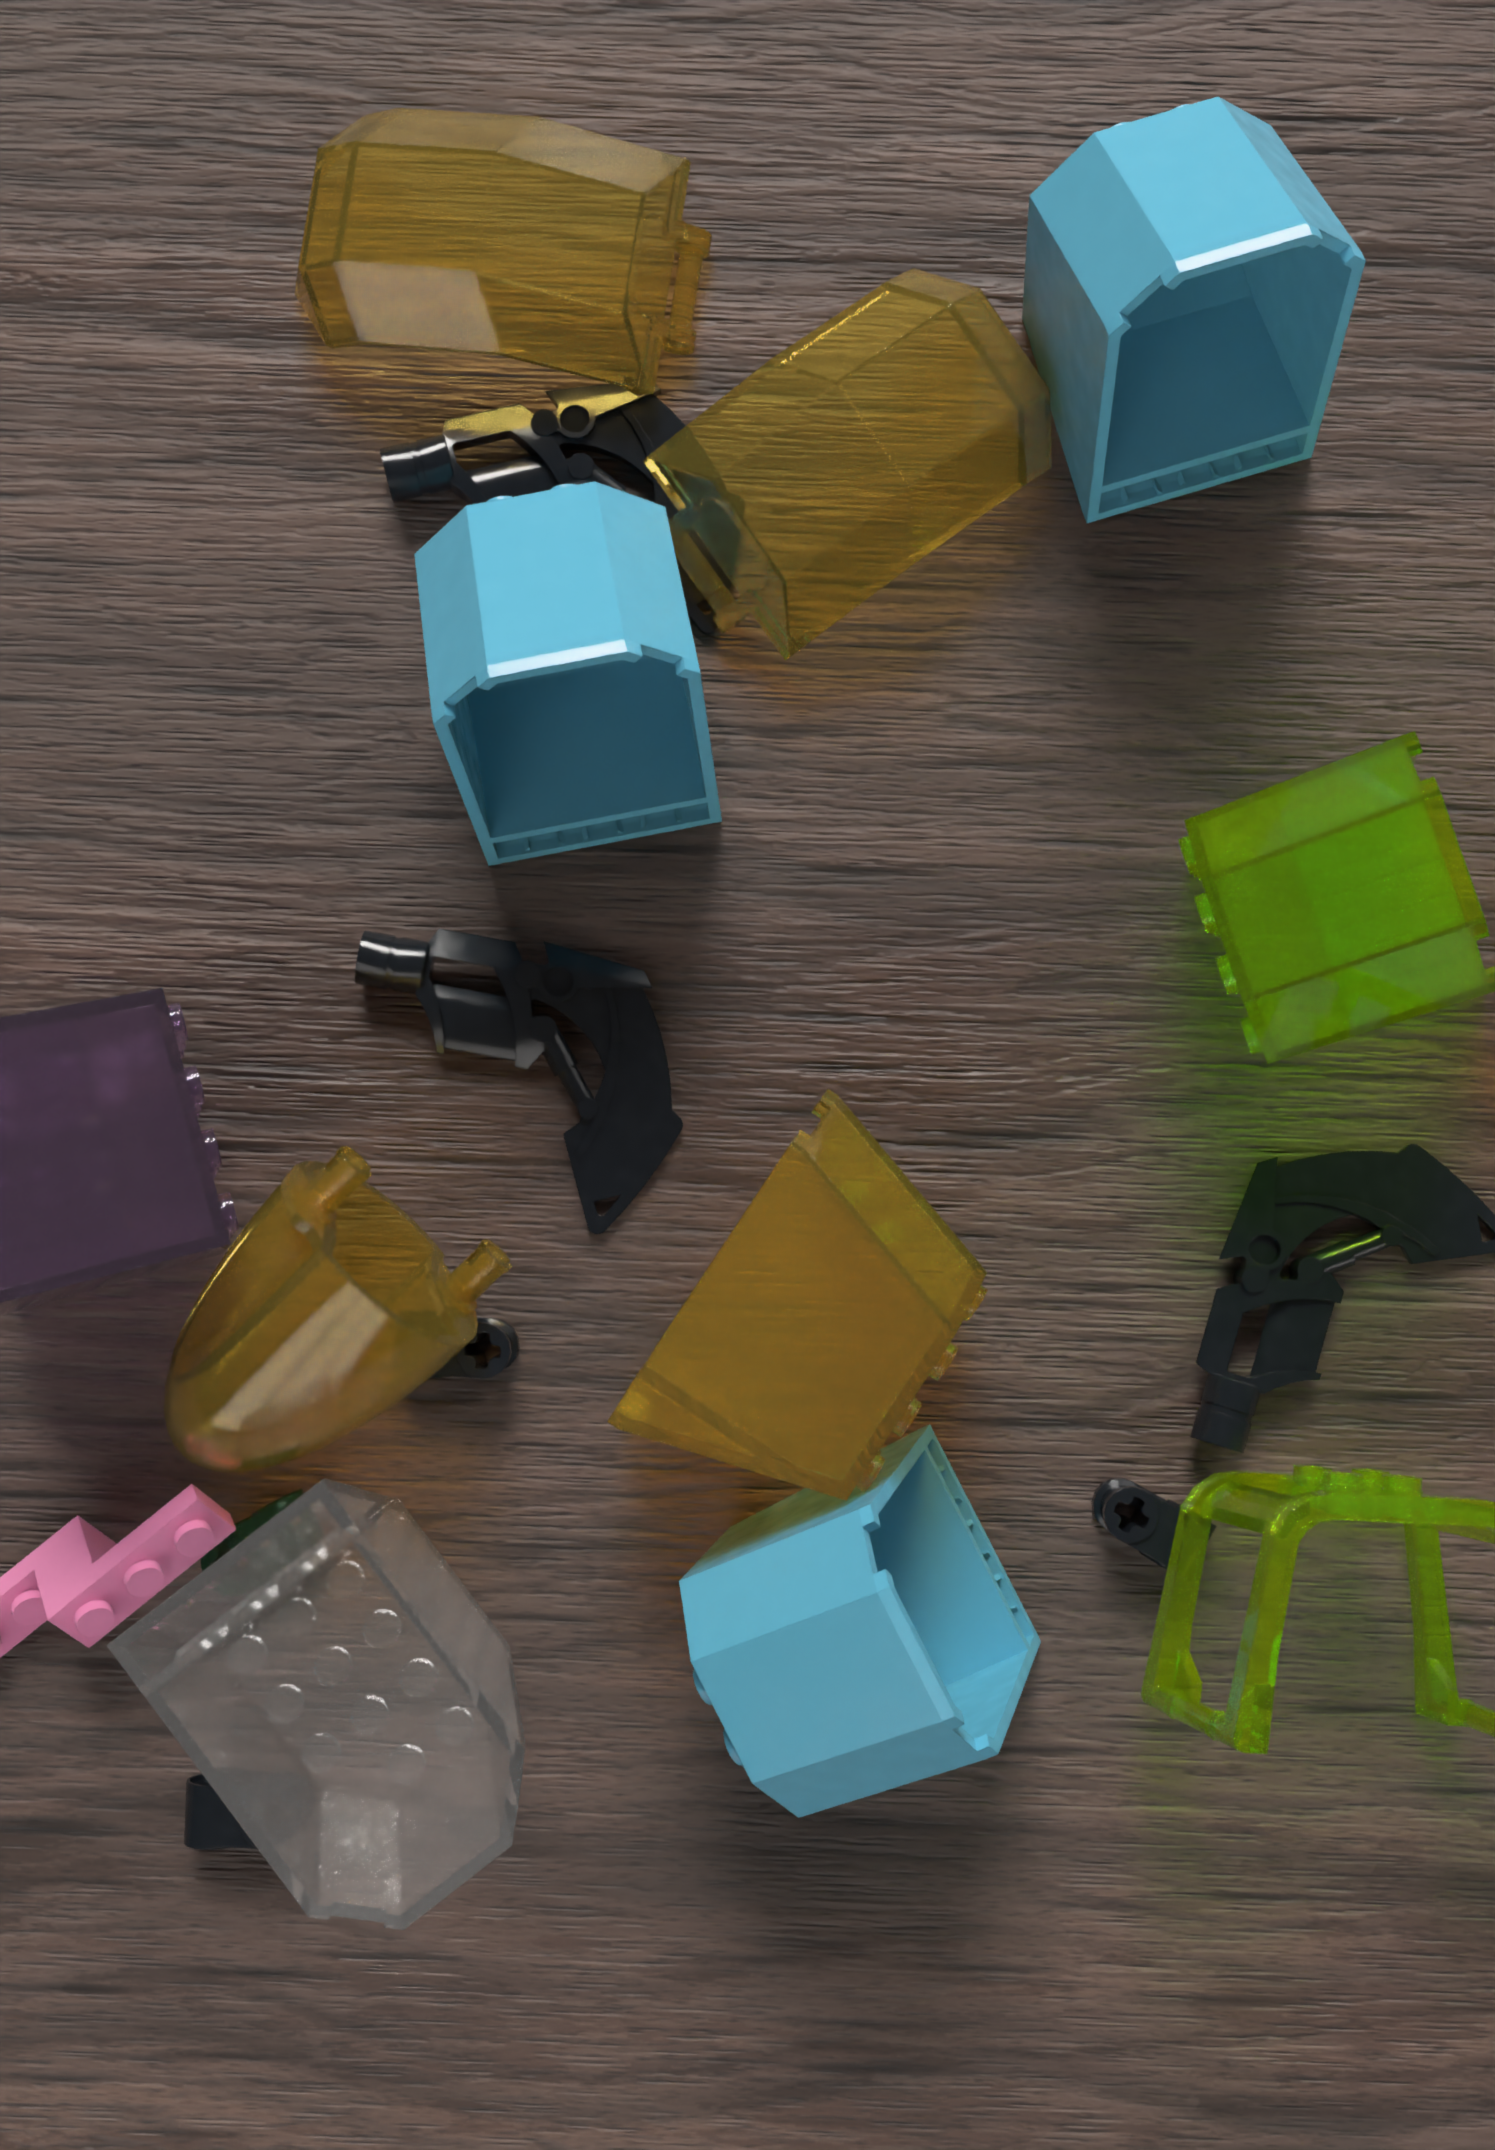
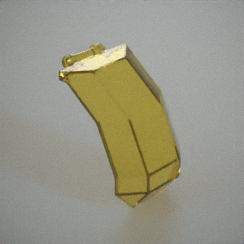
(501, 243)
(854, 456)

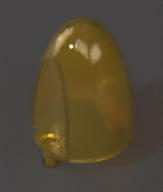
(317, 1321)

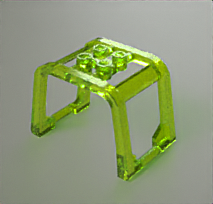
(1283, 1511)

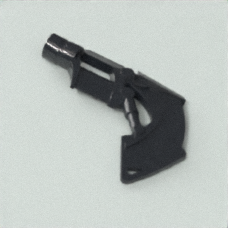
(586, 419)
(630, 1119)
(1399, 1193)

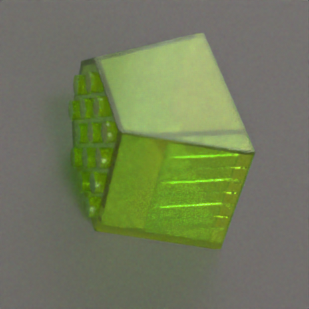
(1339, 901)

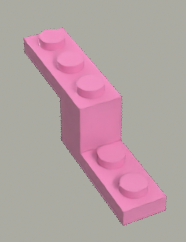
(94, 1584)

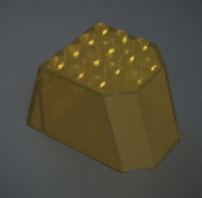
(812, 1319)

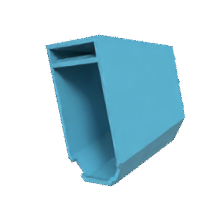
(1184, 305)
(565, 672)
(859, 1635)

